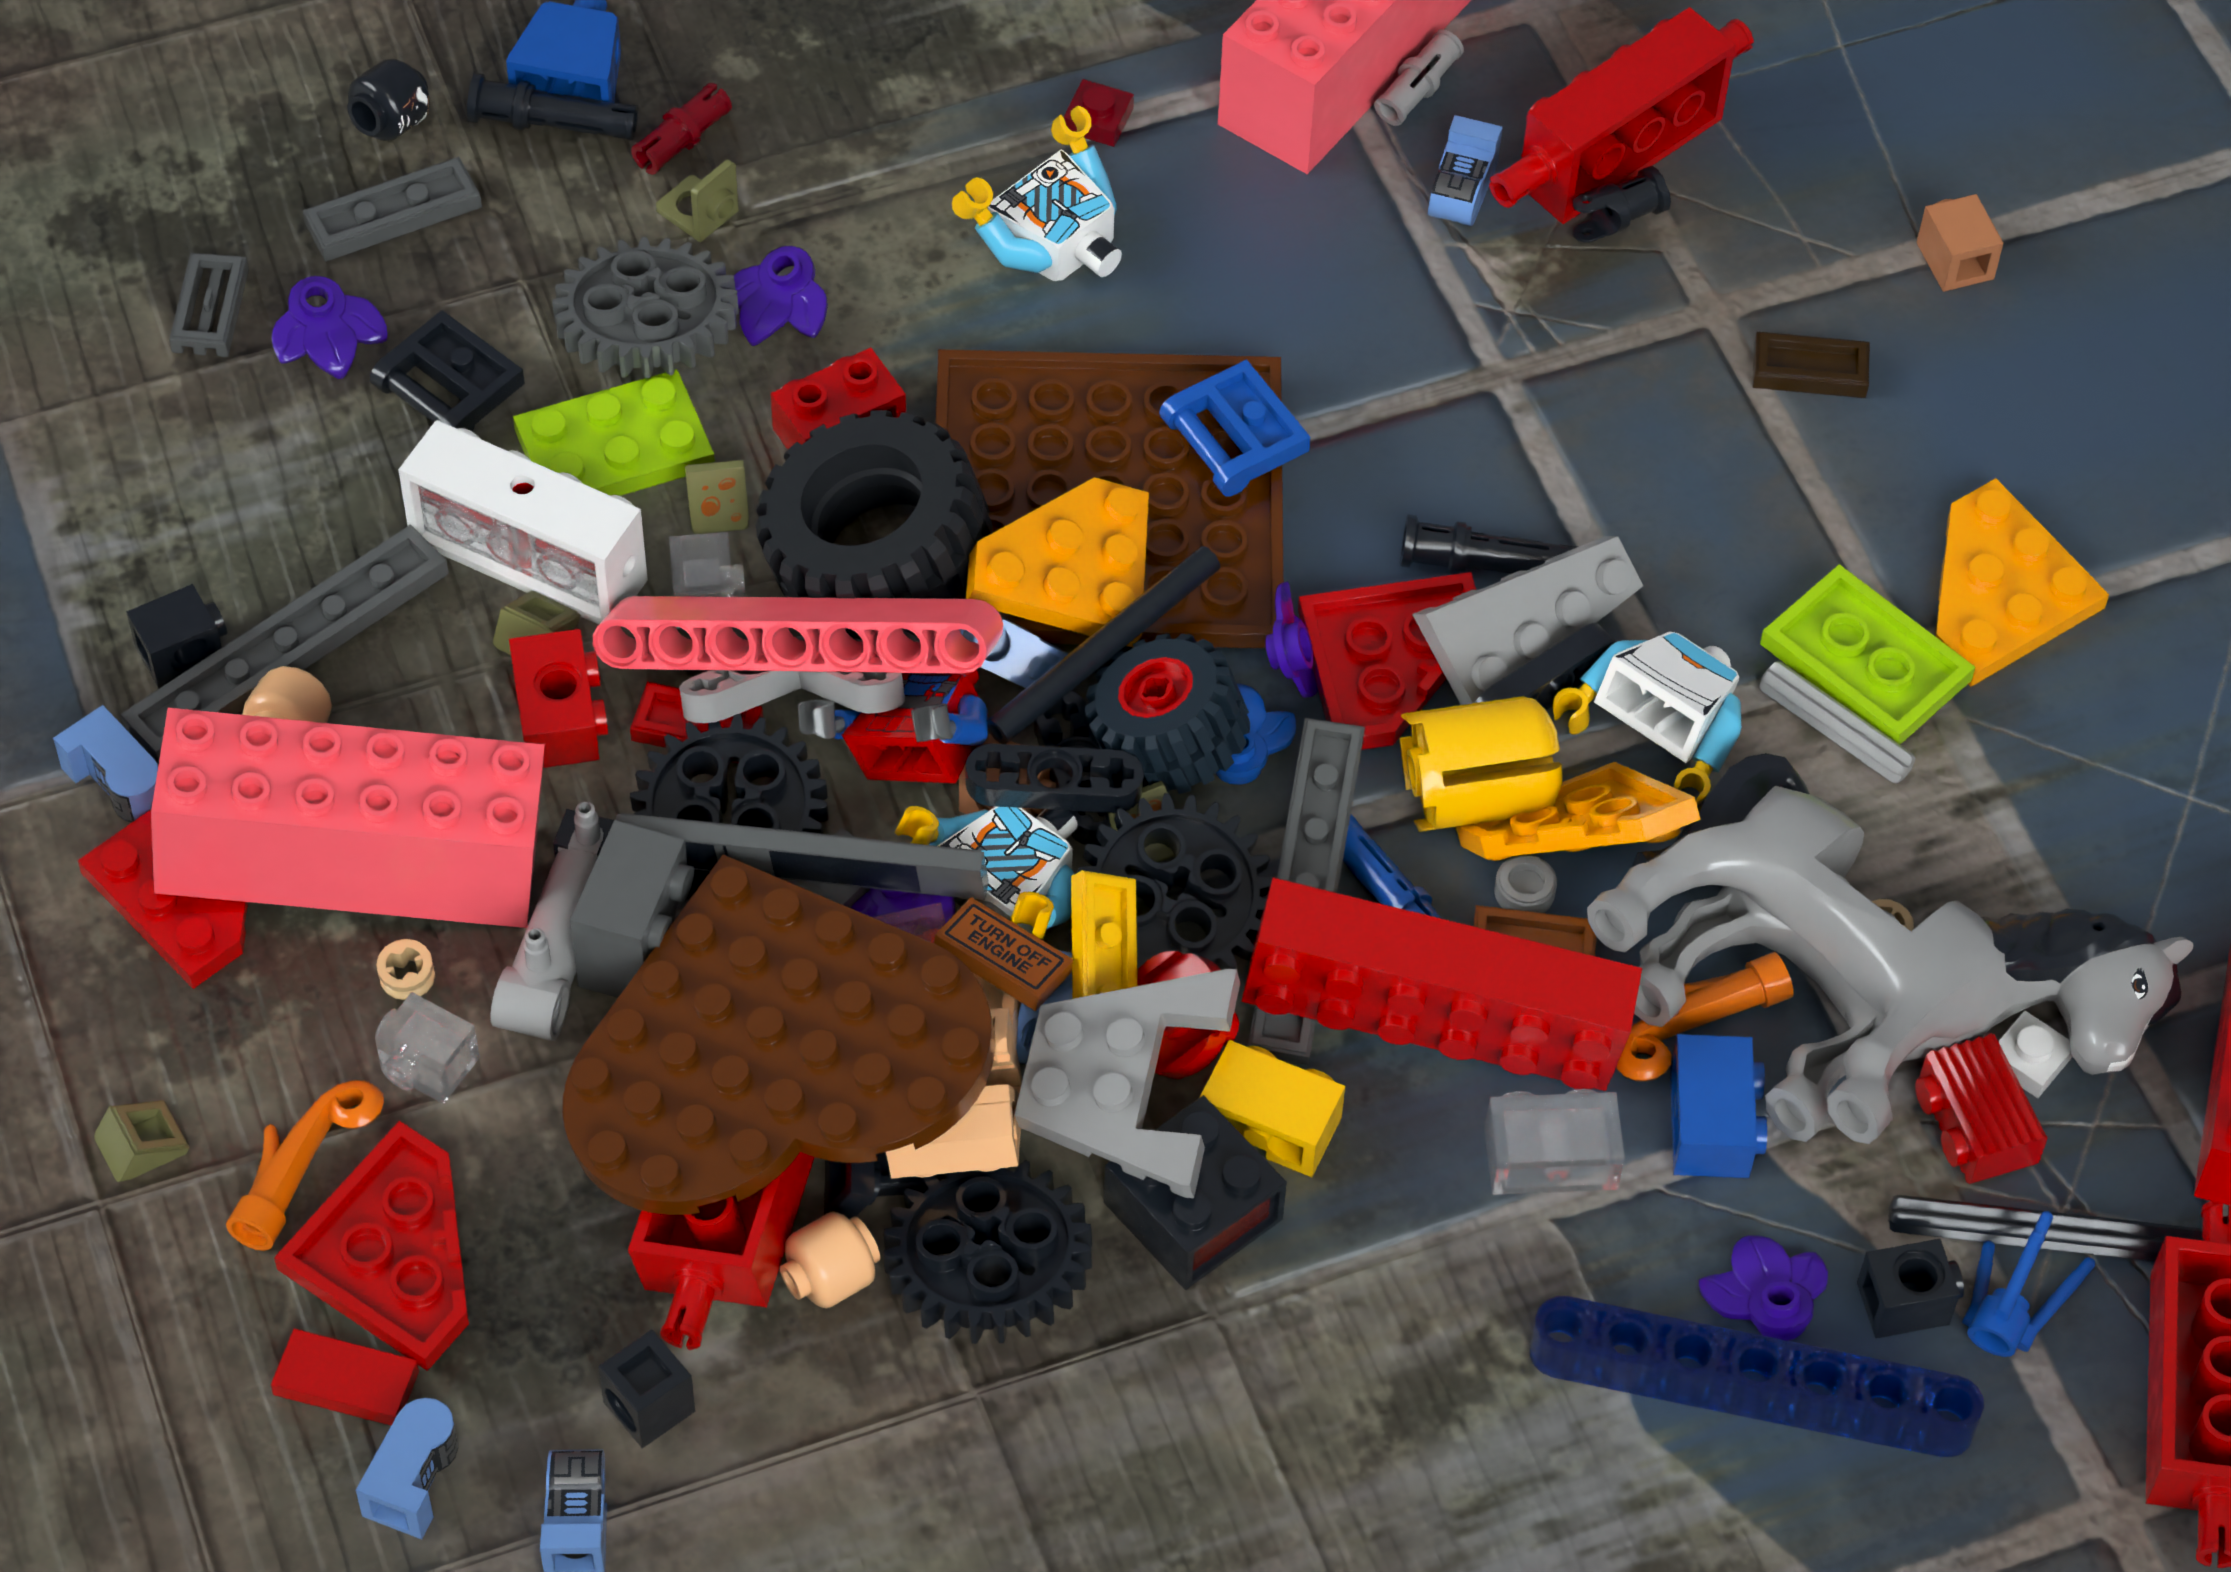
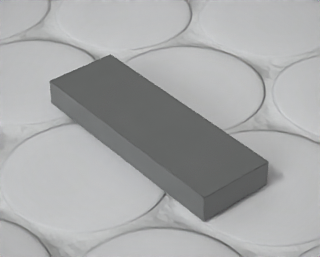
(392, 209)

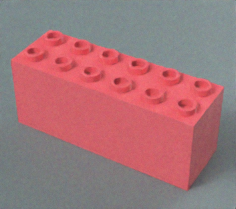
(1312, 68)
(346, 818)

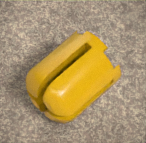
(1481, 761)

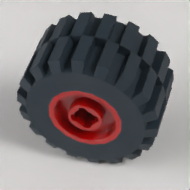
(1170, 709)

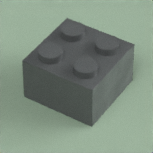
(628, 905)

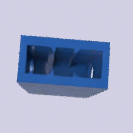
(569, 50)

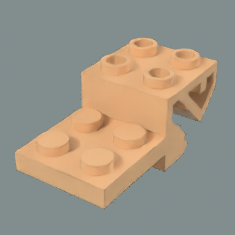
(988, 1132)

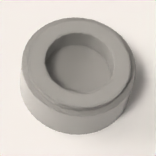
(1525, 884)

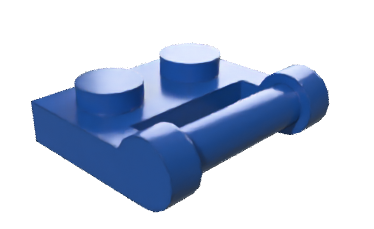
(1250, 417)

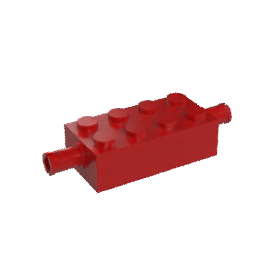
(1624, 113)
(718, 1254)
(2192, 1382)

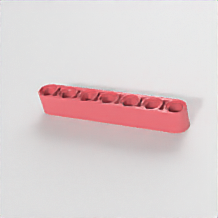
(818, 620)

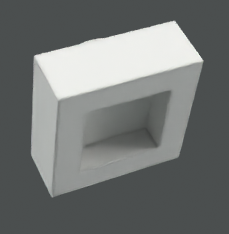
(2035, 1052)

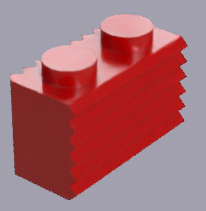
(1980, 1109)

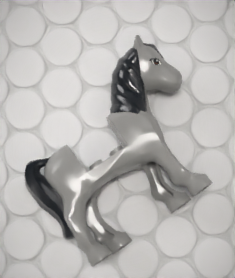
(1896, 987)

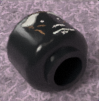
(388, 100)

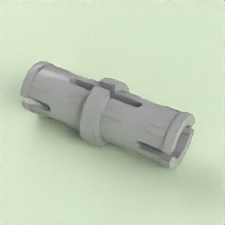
(1400, 96)

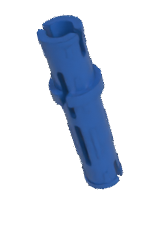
(1382, 875)

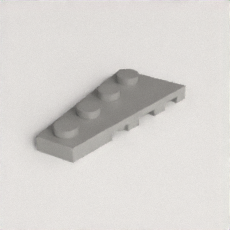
(1526, 613)

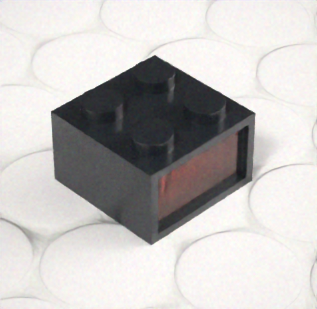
(1232, 1205)

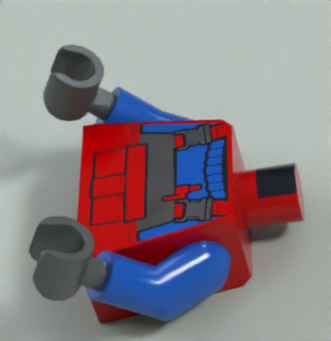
(915, 742)

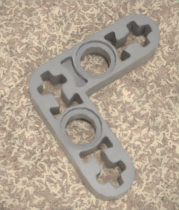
(725, 693)

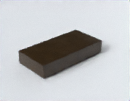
(1811, 364)

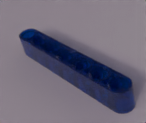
(1785, 1365)

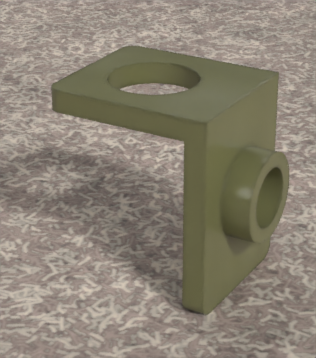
(712, 200)

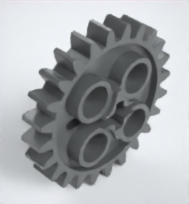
(645, 307)

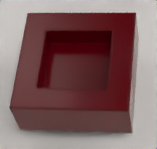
(1107, 108)

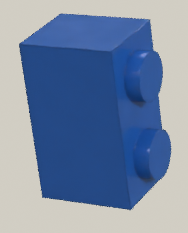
(1716, 1106)

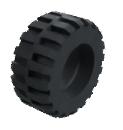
(859, 469)

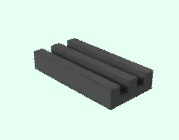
(203, 337)

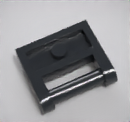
(455, 361)

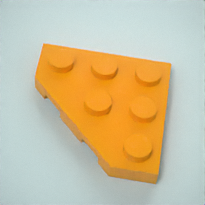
(1068, 559)
(2006, 582)
(1590, 811)

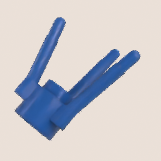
(2001, 1320)

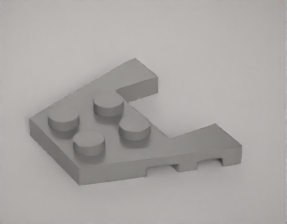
(1097, 1066)

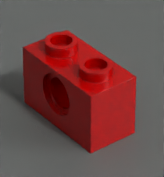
(554, 668)

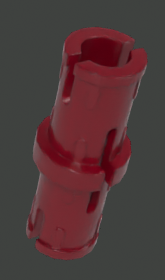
(681, 128)

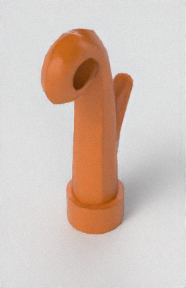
(1761, 983)
(261, 1213)

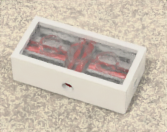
(523, 522)

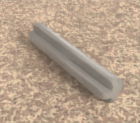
(1837, 722)

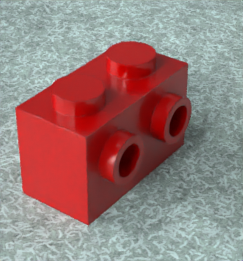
(844, 388)

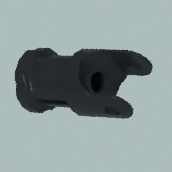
(1619, 204)

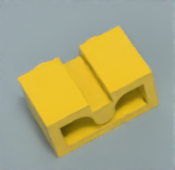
(1276, 1105)

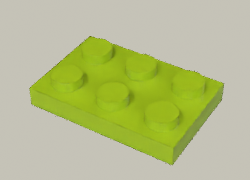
(619, 435)
(1867, 654)

